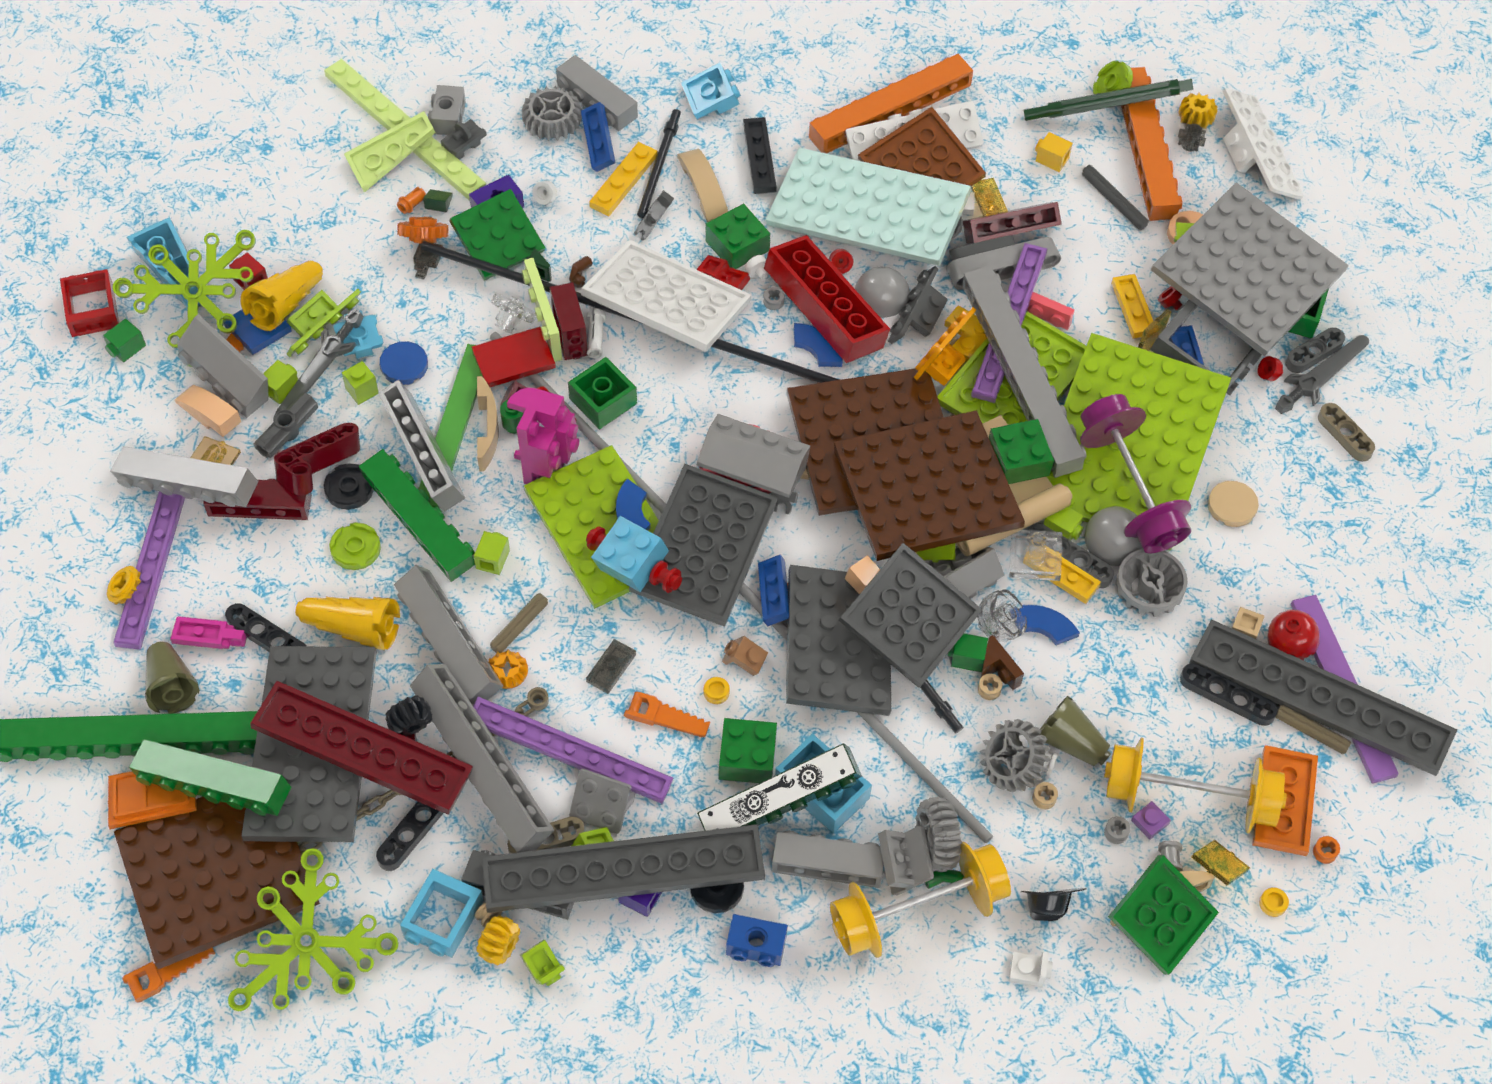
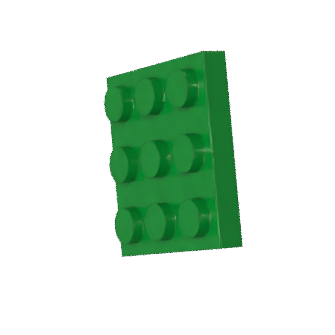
(497, 232)
(1163, 914)

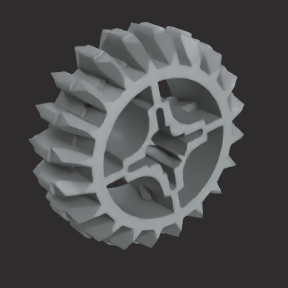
(551, 106)
(1007, 749)
(941, 832)

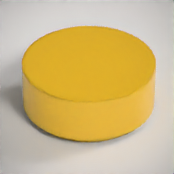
(716, 690)
(1274, 902)

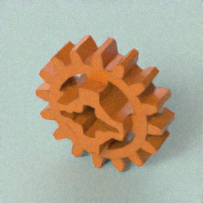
(422, 229)

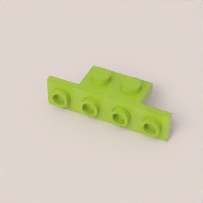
(315, 315)

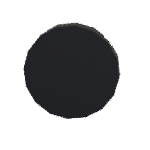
(347, 487)
(718, 898)

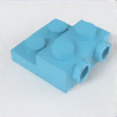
(711, 91)

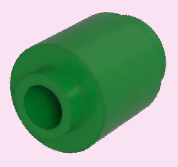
(510, 418)

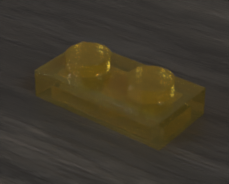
(988, 197)

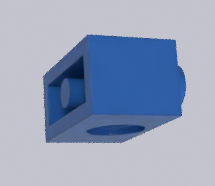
(745, 929)

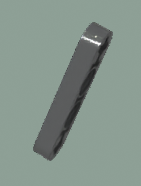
(1074, 551)

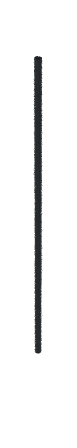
(719, 344)

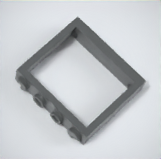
(1166, 348)

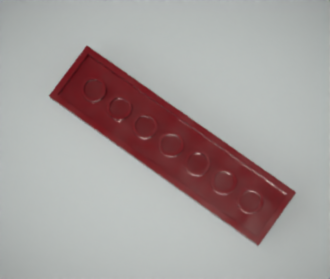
(362, 747)

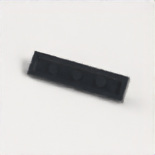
(759, 155)

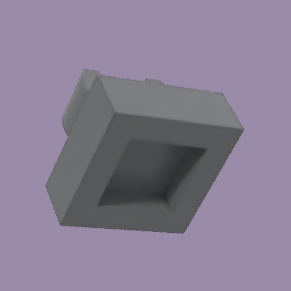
(782, 499)

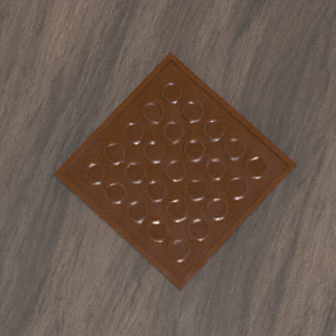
(849, 410)
(928, 485)
(202, 881)

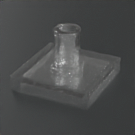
(1036, 555)

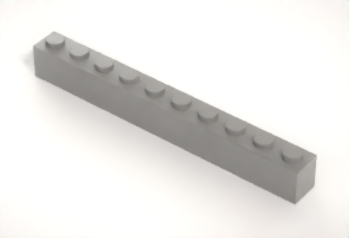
(1022, 368)

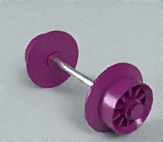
(1109, 422)

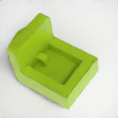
(542, 963)

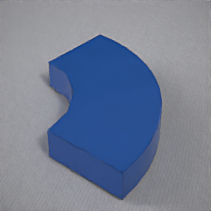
(810, 339)
(630, 503)
(1049, 623)

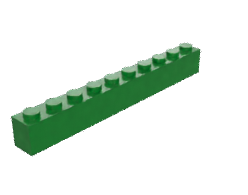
(124, 734)

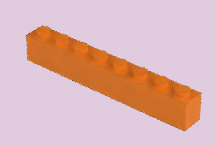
(900, 97)
(1151, 154)

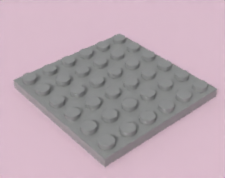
(1249, 268)

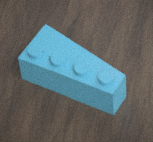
(163, 234)

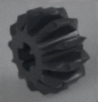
(409, 716)

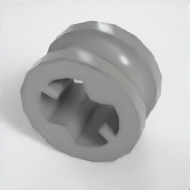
(773, 304)
(1111, 836)

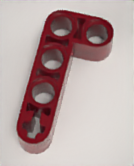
(298, 463)

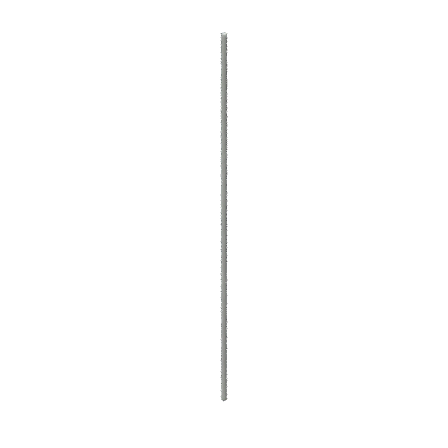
(781, 628)

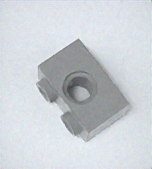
(447, 109)

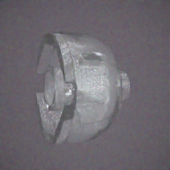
(1002, 616)

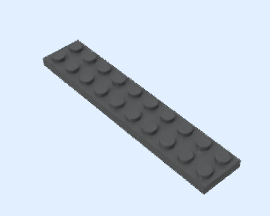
(1325, 697)
(622, 868)

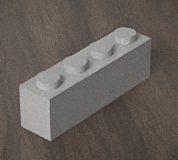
(593, 88)
(828, 859)

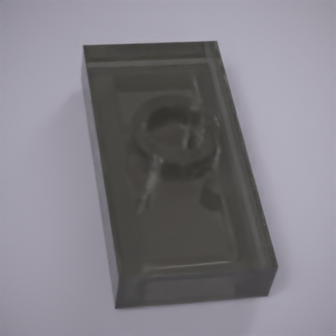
(611, 666)

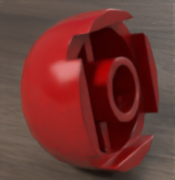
(1294, 633)

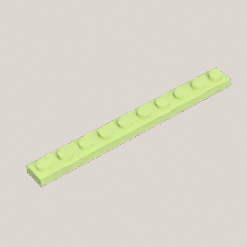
(390, 115)

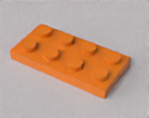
(1295, 820)

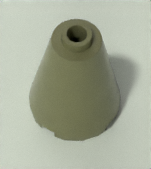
(168, 680)
(1075, 734)

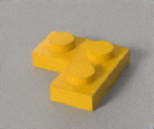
(971, 333)

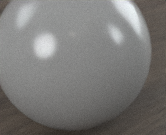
(883, 290)
(1106, 535)

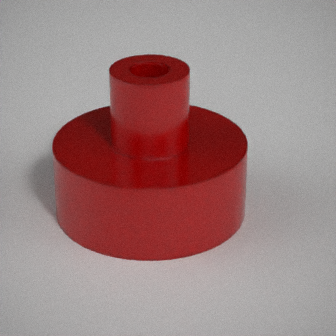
(841, 260)
(1170, 297)
(1270, 368)

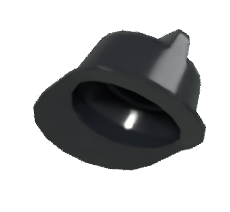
(1049, 905)

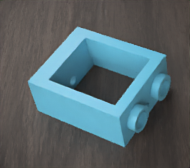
(454, 889)

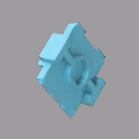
(365, 337)

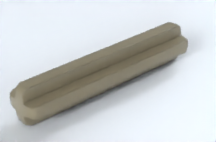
(519, 623)
(1313, 729)

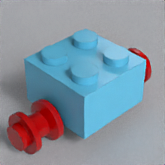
(632, 556)

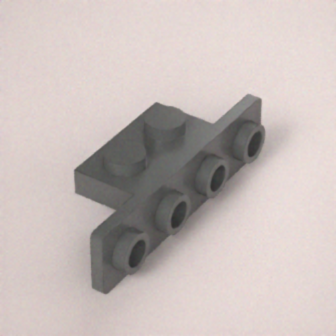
(922, 308)

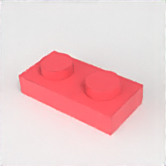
(1051, 311)

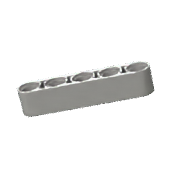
(1001, 260)

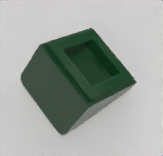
(437, 200)
(542, 266)

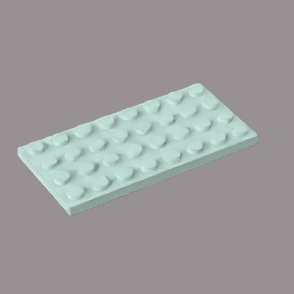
(869, 206)

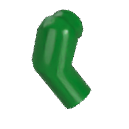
(949, 876)

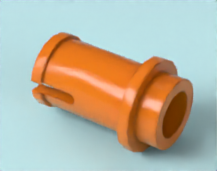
(408, 202)

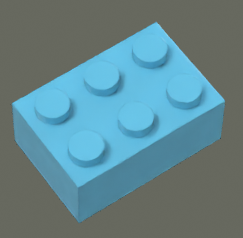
(843, 802)

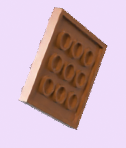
(927, 149)

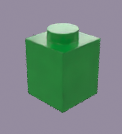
(124, 340)
(969, 652)

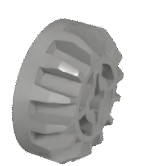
(1154, 573)

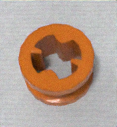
(1327, 857)

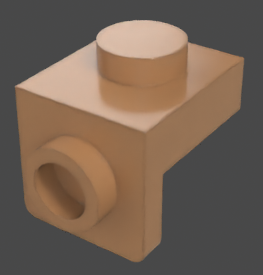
(745, 654)

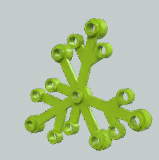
(214, 270)
(279, 963)

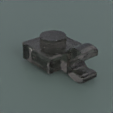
(424, 260)

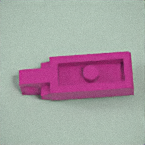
(206, 633)

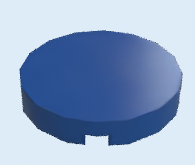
(403, 362)

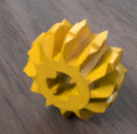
(1198, 110)
(498, 940)

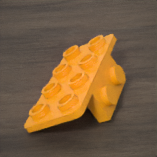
(943, 359)

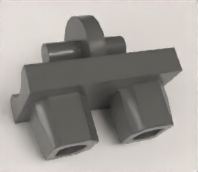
(465, 136)

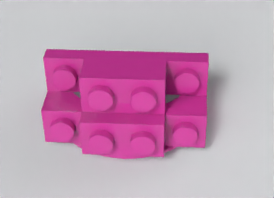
(548, 446)

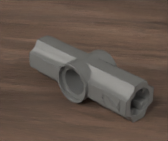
(293, 417)

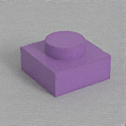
(1151, 820)

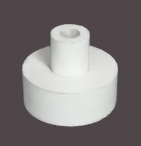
(544, 192)
(755, 267)

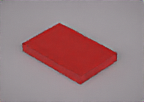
(513, 357)

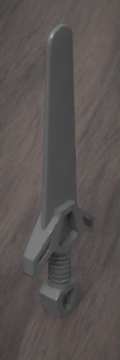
(331, 348)
(1310, 383)

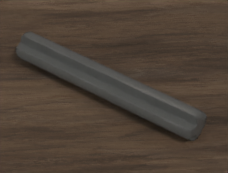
(1115, 197)

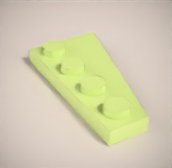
(384, 152)
(543, 310)

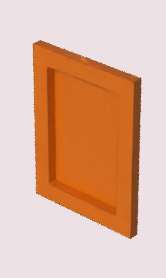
(137, 803)

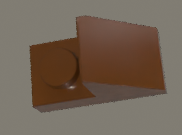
(999, 660)

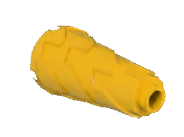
(279, 295)
(353, 618)

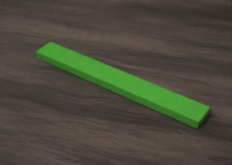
(457, 412)

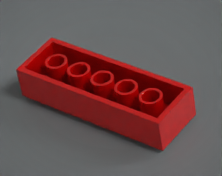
(826, 298)

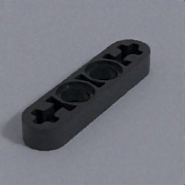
(264, 638)
(1230, 690)
(411, 824)

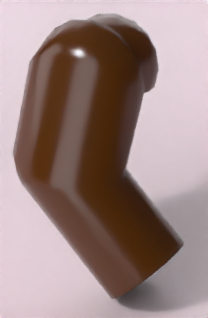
(577, 269)

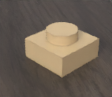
(1248, 622)

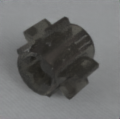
(1192, 137)

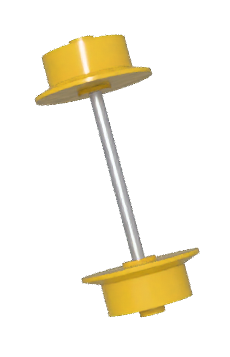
(1264, 797)
(983, 876)

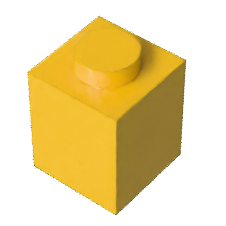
(1053, 151)

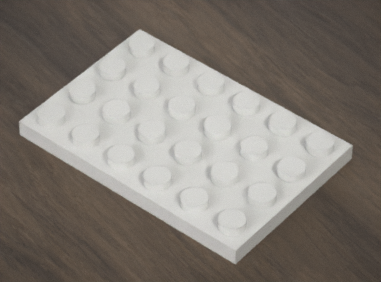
(666, 295)

